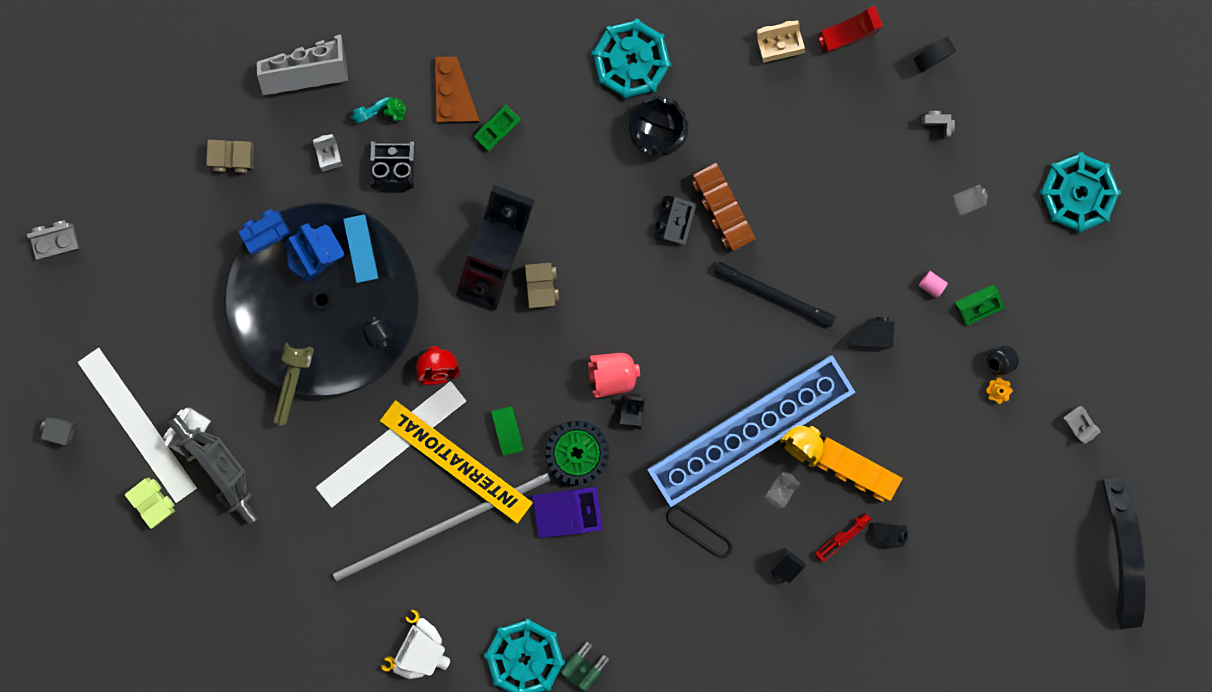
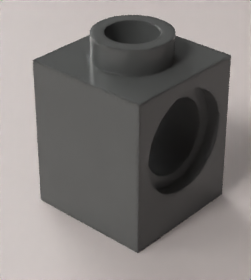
(57, 431)

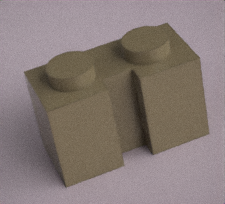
(230, 154)
(541, 286)

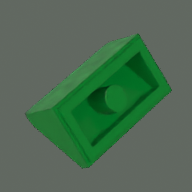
(979, 305)

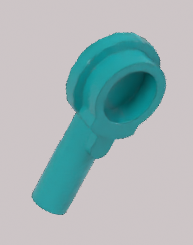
(362, 114)

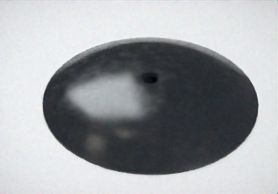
(274, 306)

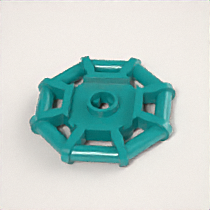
(631, 46)
(1069, 198)
(531, 648)

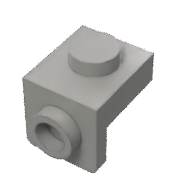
(936, 118)
(327, 152)
(1081, 425)

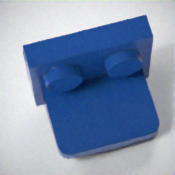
(312, 251)

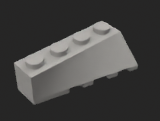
(304, 68)

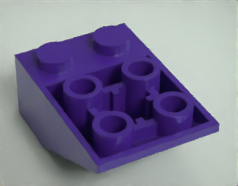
(567, 512)

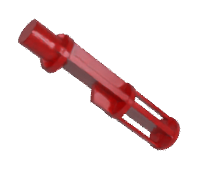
(842, 537)

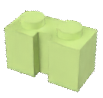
(150, 502)

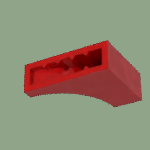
(850, 31)

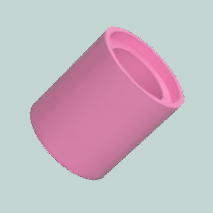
(933, 284)

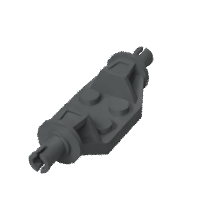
(219, 464)

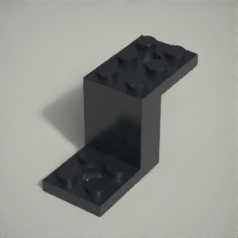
(495, 247)

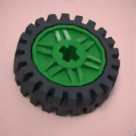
(584, 437)

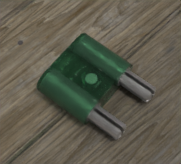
(581, 671)

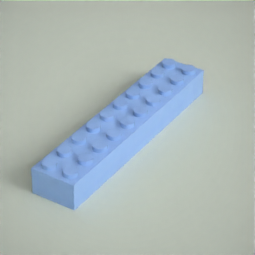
(751, 430)

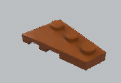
(452, 93)

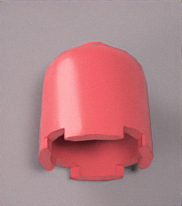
(612, 374)

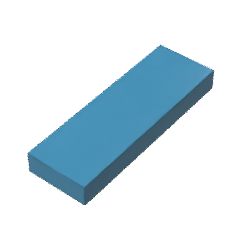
(361, 248)

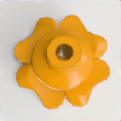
(999, 390)

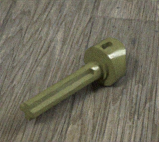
(295, 358)

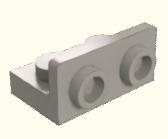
(53, 240)

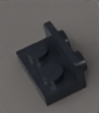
(674, 219)

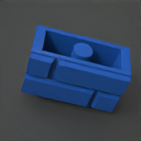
(264, 232)

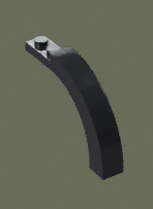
(1130, 554)

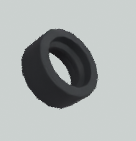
(934, 54)

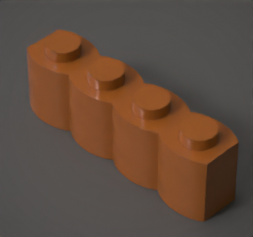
(723, 206)

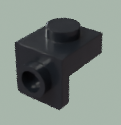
(632, 411)
(890, 534)

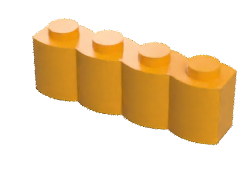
(859, 469)

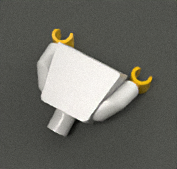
(419, 652)

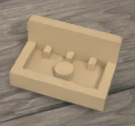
(780, 41)

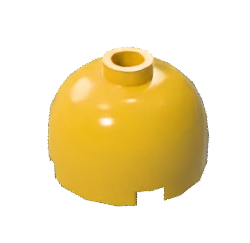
(804, 444)

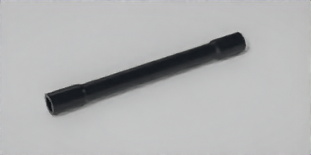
(815, 313)

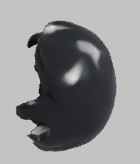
(658, 126)

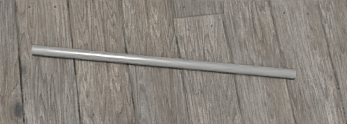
(433, 531)

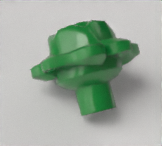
(395, 109)

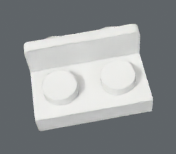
(192, 420)

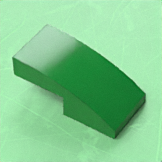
(497, 128)
(507, 430)

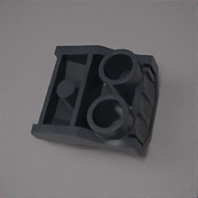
(392, 166)

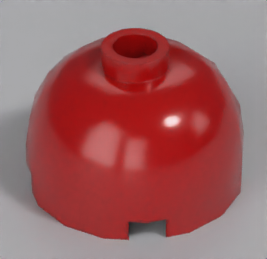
(436, 366)

